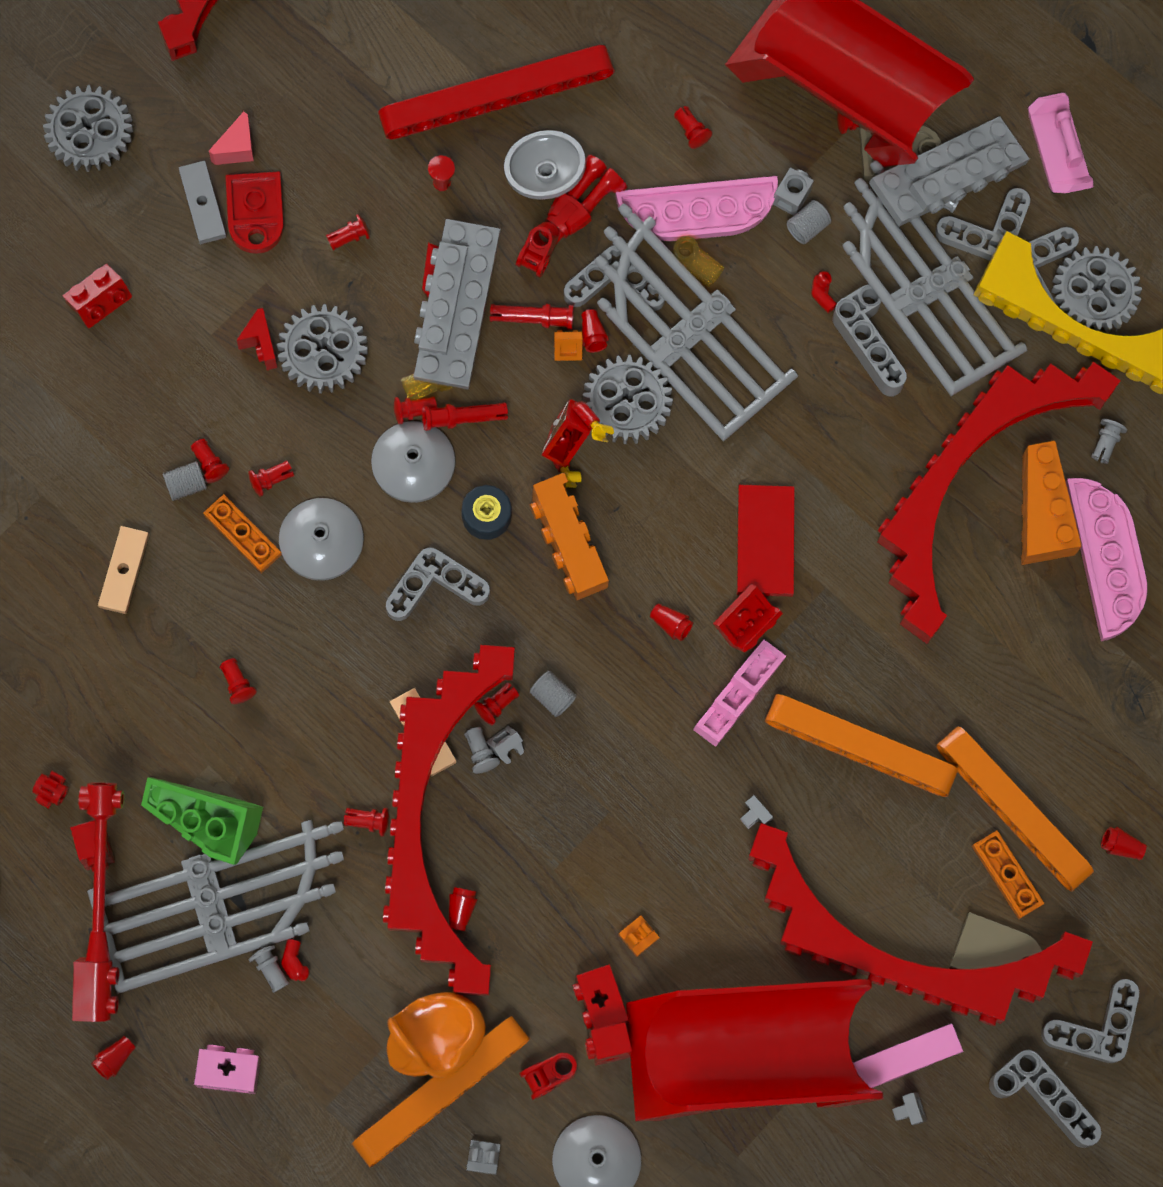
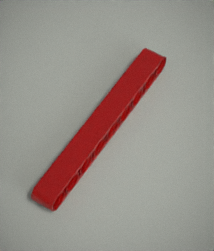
(496, 92)

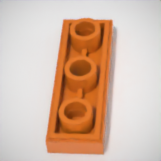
(253, 544)
(1016, 890)

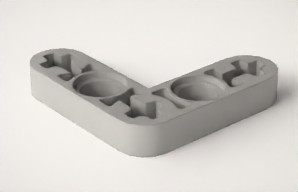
(994, 236)
(1061, 250)
(586, 294)
(427, 576)
(1099, 1038)

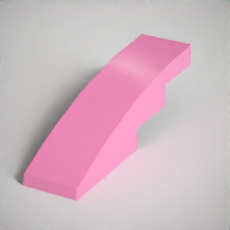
(739, 693)
(909, 1056)

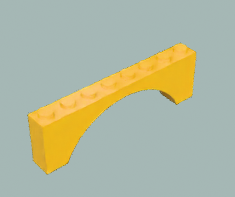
(1016, 289)

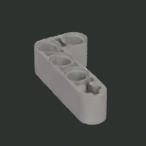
(873, 345)
(1051, 1102)

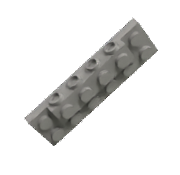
(949, 171)
(455, 303)

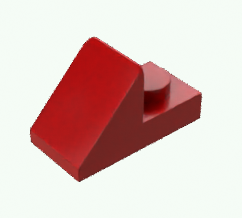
(257, 335)

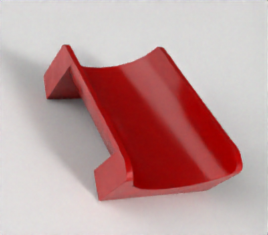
(854, 66)
(745, 1049)

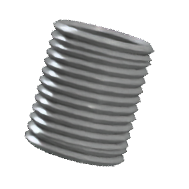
(808, 222)
(184, 481)
(553, 693)

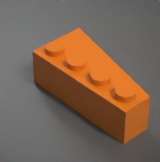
(1046, 508)
(568, 537)

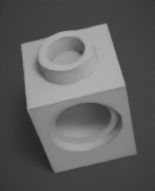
(791, 201)

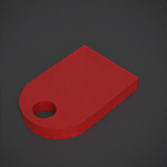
(253, 208)

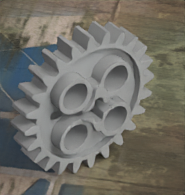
(76, 109)
(1113, 275)
(336, 329)
(639, 419)

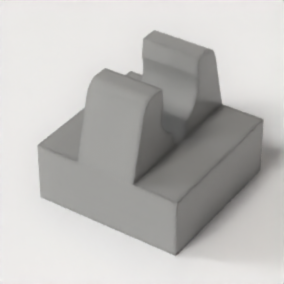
(504, 742)
(756, 813)
(912, 1109)
(483, 1157)

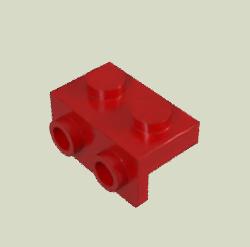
(97, 295)
(747, 619)

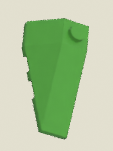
(210, 820)

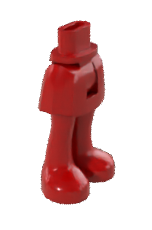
(570, 214)

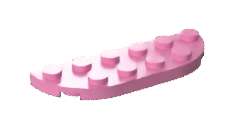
(703, 208)
(1108, 555)

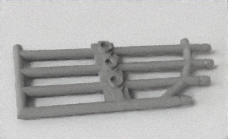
(925, 290)
(689, 331)
(211, 910)

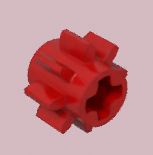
(50, 789)

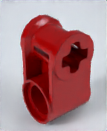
(536, 253)
(547, 1075)

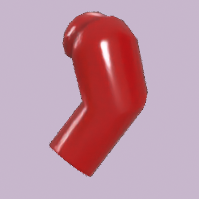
(820, 291)
(292, 964)

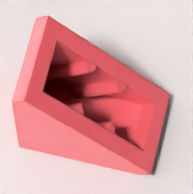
(234, 144)

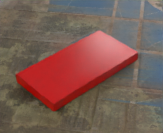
(766, 539)

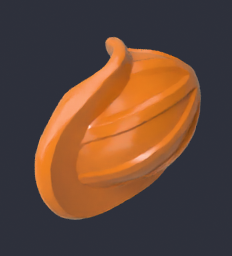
(435, 1035)

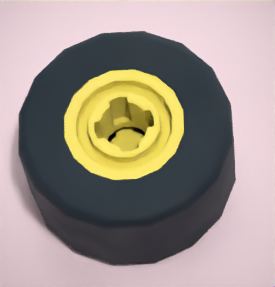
(486, 523)

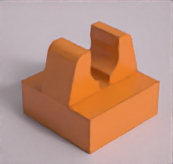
(567, 345)
(638, 936)

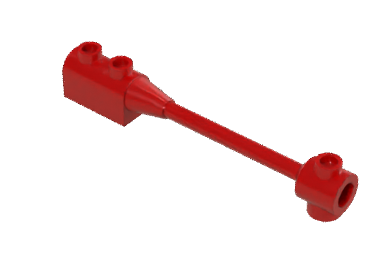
(94, 973)

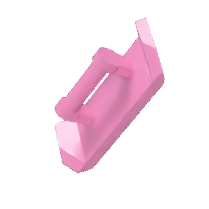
(1059, 144)

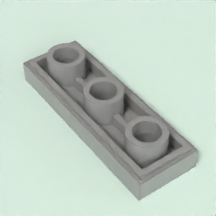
(198, 190)

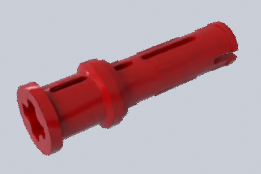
(546, 316)
(452, 415)

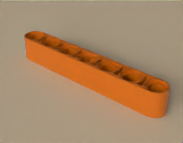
(861, 745)
(1015, 809)
(439, 1094)

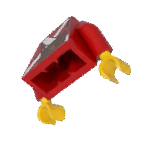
(568, 435)

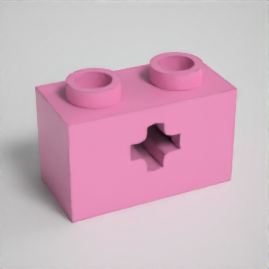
(241, 1080)

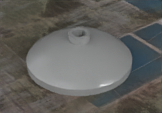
(544, 155)
(413, 478)
(321, 556)
(594, 1135)

